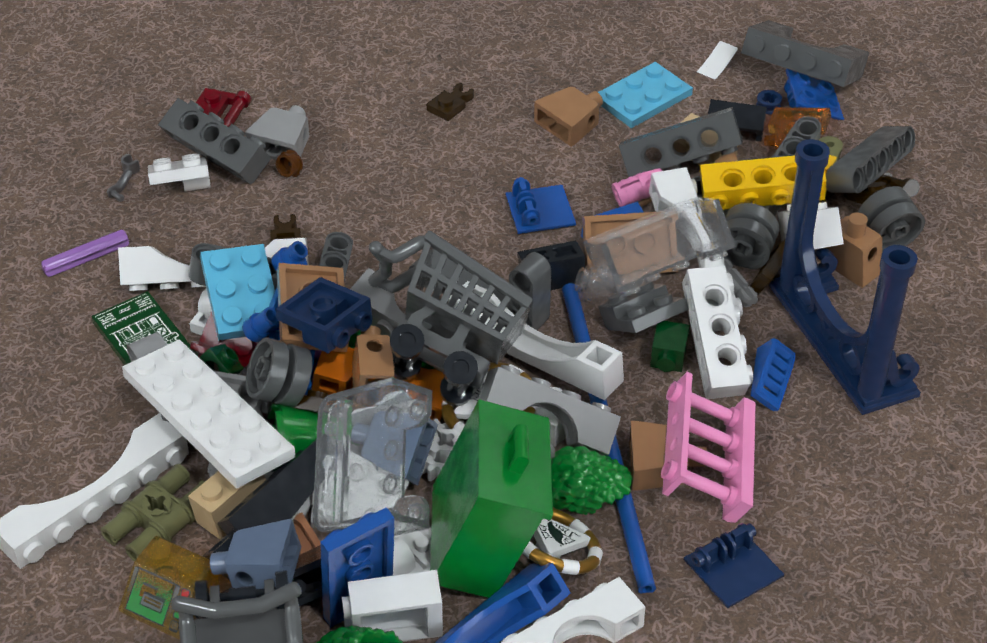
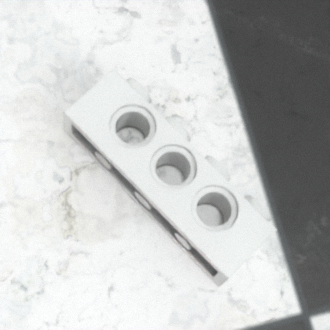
(717, 379)

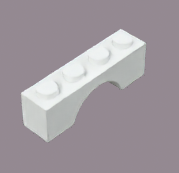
(606, 612)

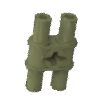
(155, 511)

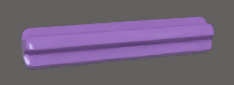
(84, 253)

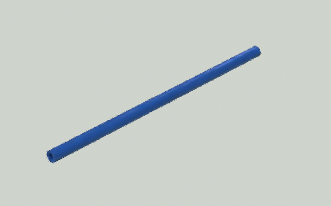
(625, 506)

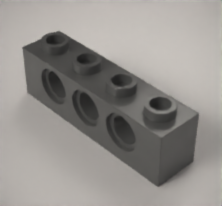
(722, 122)
(215, 141)

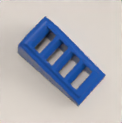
(772, 370)

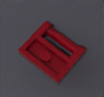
(217, 101)

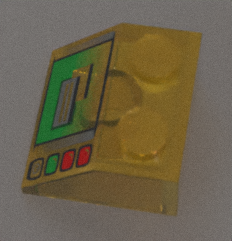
(159, 576)

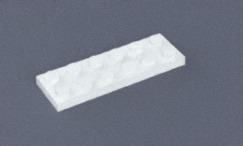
(209, 413)

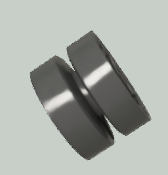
(893, 216)
(753, 233)
(278, 372)

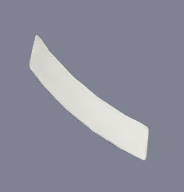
(718, 60)

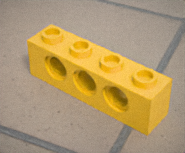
(751, 181)

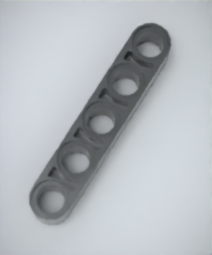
(870, 159)

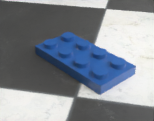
(353, 555)

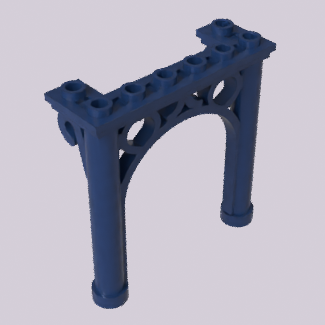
(859, 361)

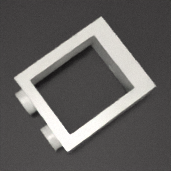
(400, 603)

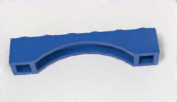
(513, 606)

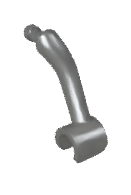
(129, 167)

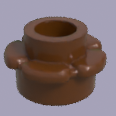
(289, 164)

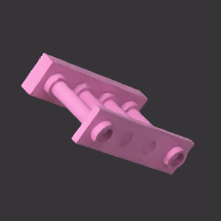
(736, 442)

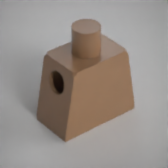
(568, 113)
(861, 250)
(372, 357)
(647, 454)

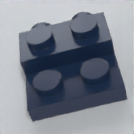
(326, 314)

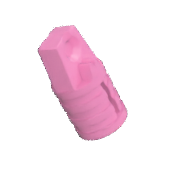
(633, 188)

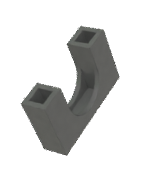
(774, 44)

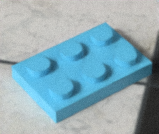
(644, 94)
(236, 286)

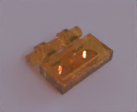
(785, 117)

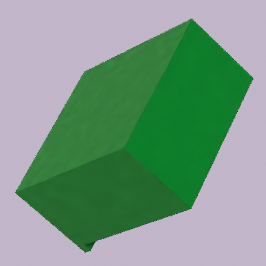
(490, 497)

